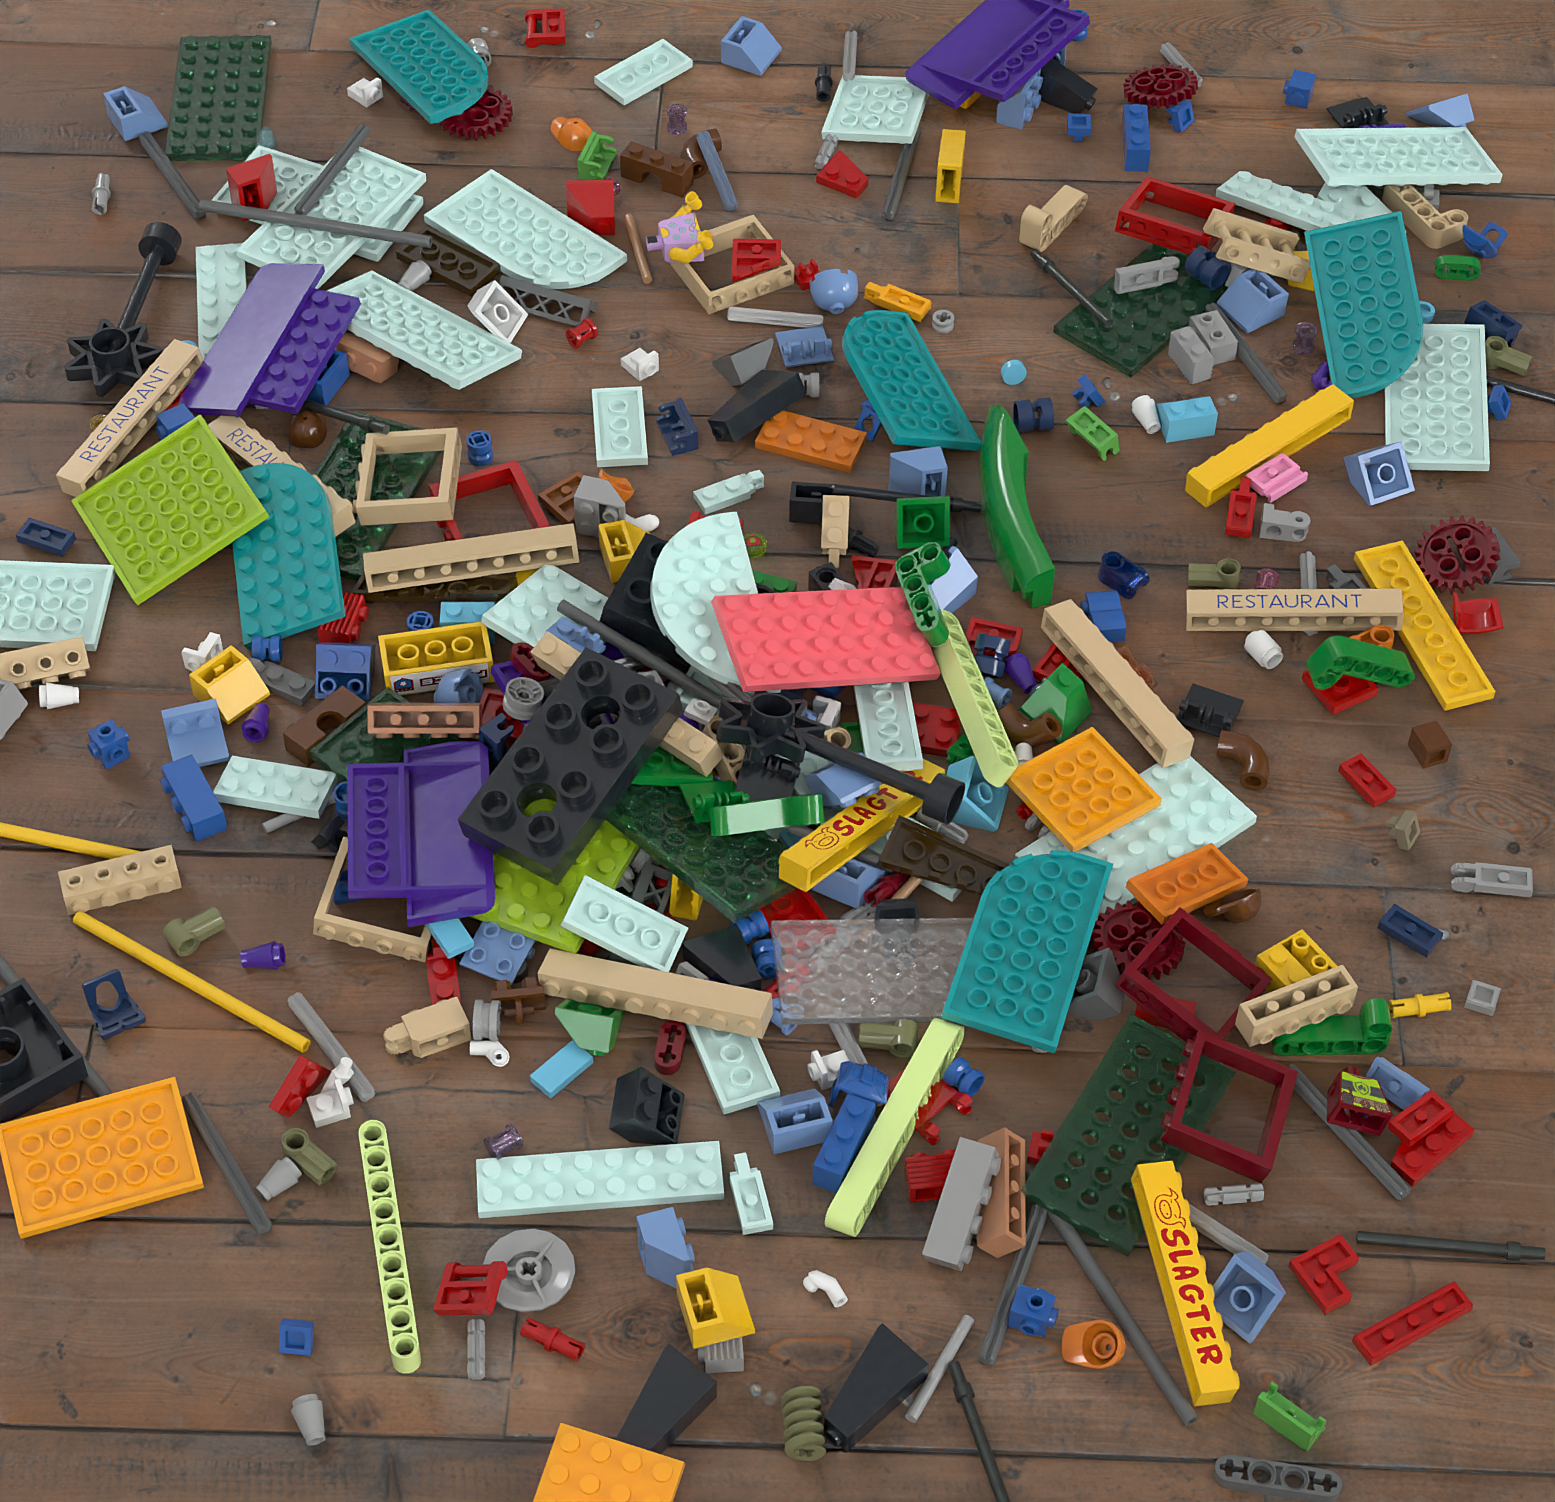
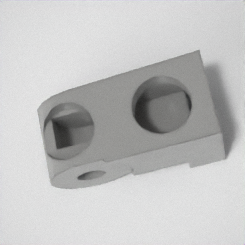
(1283, 525)

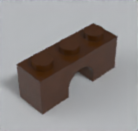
(673, 172)
(310, 729)

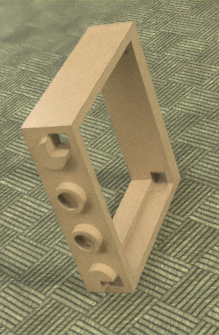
(744, 290)
(410, 509)
(363, 934)

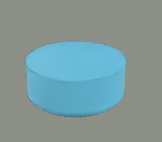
(1427, 312)
(1013, 372)

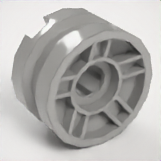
(522, 698)
(486, 1020)

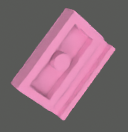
(1276, 477)

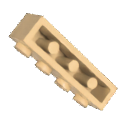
(45, 663)
(119, 880)
(1296, 1006)

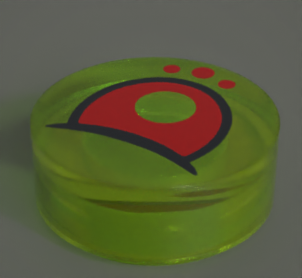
(755, 544)

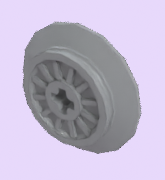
(537, 1253)

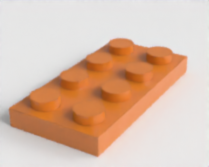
(811, 440)
(1186, 882)

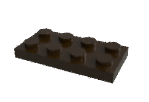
(452, 262)

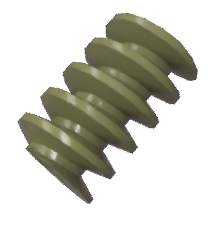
(802, 1423)

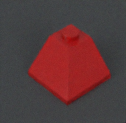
(592, 205)

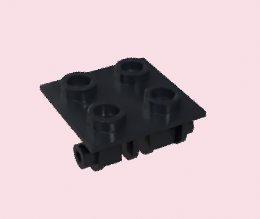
(1358, 113)
(1208, 710)
(768, 778)

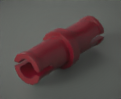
(885, 888)

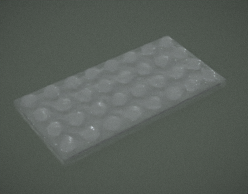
(866, 968)

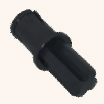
(823, 83)
(858, 541)

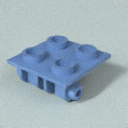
(804, 346)
(498, 952)

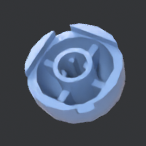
(834, 290)
(459, 687)

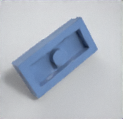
(576, 636)
(1396, 1084)

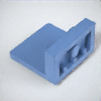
(196, 731)

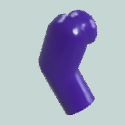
(1319, 378)

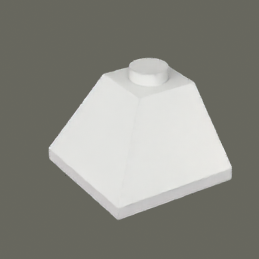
(497, 311)

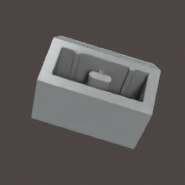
(596, 504)

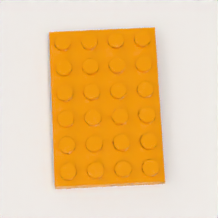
(98, 1157)

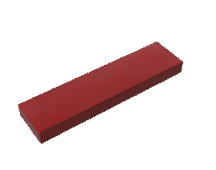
(1412, 1323)

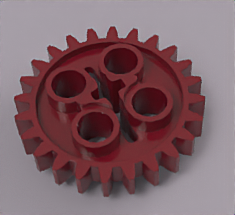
(1160, 86)
(482, 118)
(1480, 545)
(1126, 934)

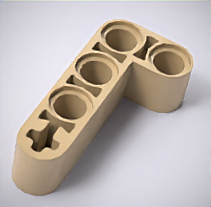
(1422, 218)
(1044, 225)

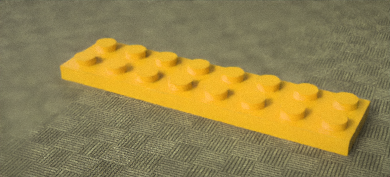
(1427, 627)

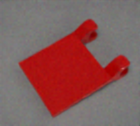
(941, 1096)

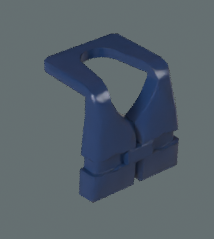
(124, 1013)

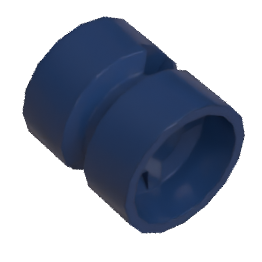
(1206, 267)
(1024, 415)
(988, 665)

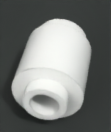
(1263, 649)

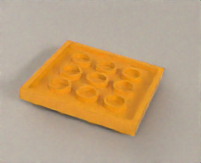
(1083, 790)
(605, 1470)

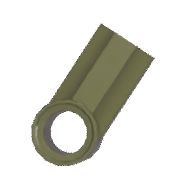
(1500, 355)
(1221, 575)
(187, 935)
(897, 1037)
(308, 1157)

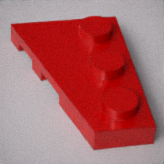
(1422, 1157)

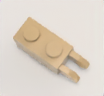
(429, 1029)

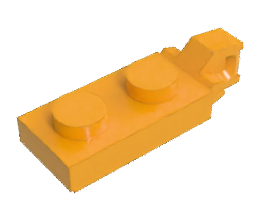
(898, 300)

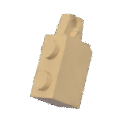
(835, 527)

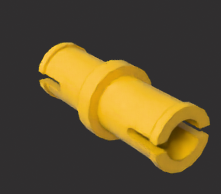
(1420, 1005)

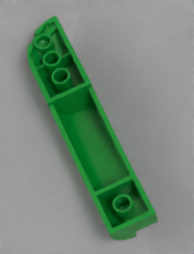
(1006, 511)

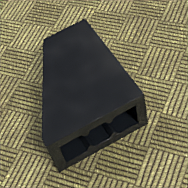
(723, 958)

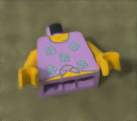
(681, 236)

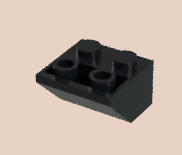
(807, 501)
(646, 1109)

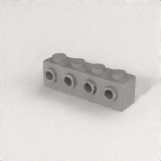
(961, 1204)

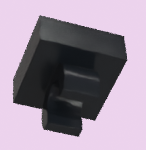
(329, 833)

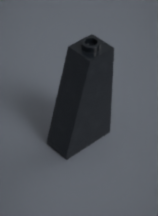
(1065, 88)
(756, 403)
(875, 1387)
(668, 1402)

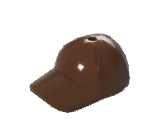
(307, 429)
(1236, 906)

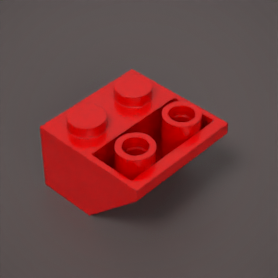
(252, 183)

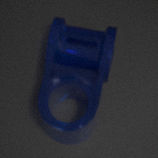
(1121, 574)

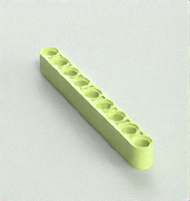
(974, 705)
(893, 1128)
(393, 1255)

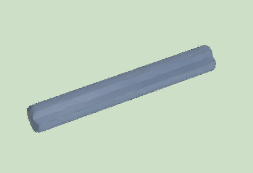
(717, 171)

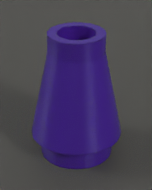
(1020, 672)
(257, 723)
(265, 956)

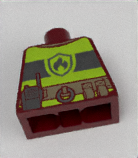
(1357, 1102)

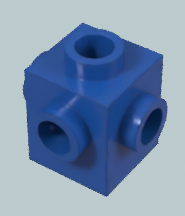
(108, 744)
(1033, 1311)

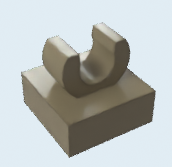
(1404, 829)

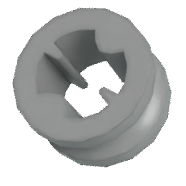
(943, 327)

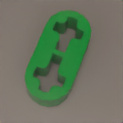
(1457, 267)

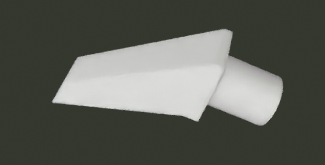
(342, 1071)

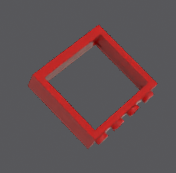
(1165, 232)
(489, 479)

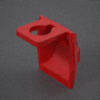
(1476, 615)

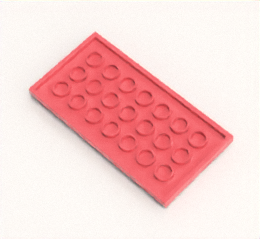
(823, 639)

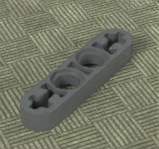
(1276, 1485)

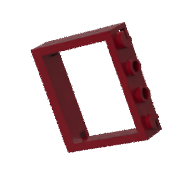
(1167, 1009)
(1213, 1149)

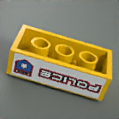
(420, 658)

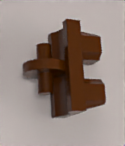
(521, 1000)

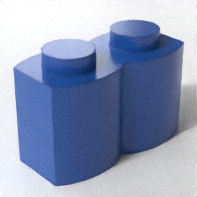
(1105, 612)

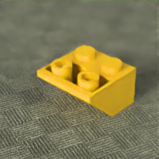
(617, 544)
(231, 682)
(1293, 961)
(713, 1306)

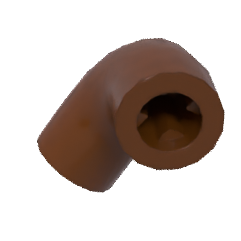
(692, 152)
(1033, 732)
(1249, 755)

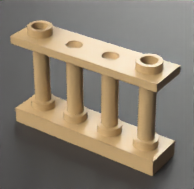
(1257, 245)

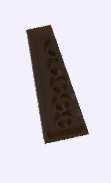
(478, 589)
(937, 858)

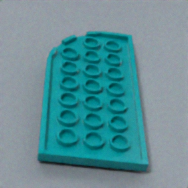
(425, 64)
(1366, 301)
(905, 382)
(290, 560)
(1028, 947)

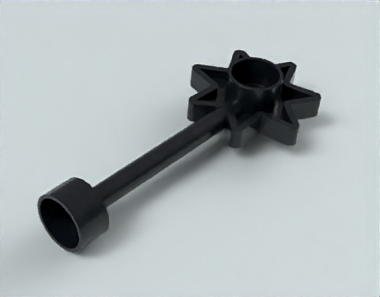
(122, 351)
(779, 726)

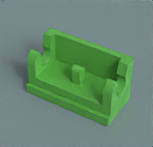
(596, 157)
(1094, 431)
(1288, 1418)

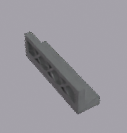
(550, 295)
(639, 894)

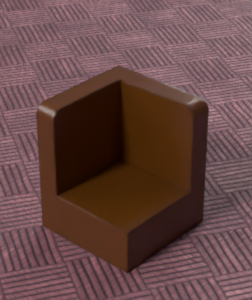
(1429, 744)

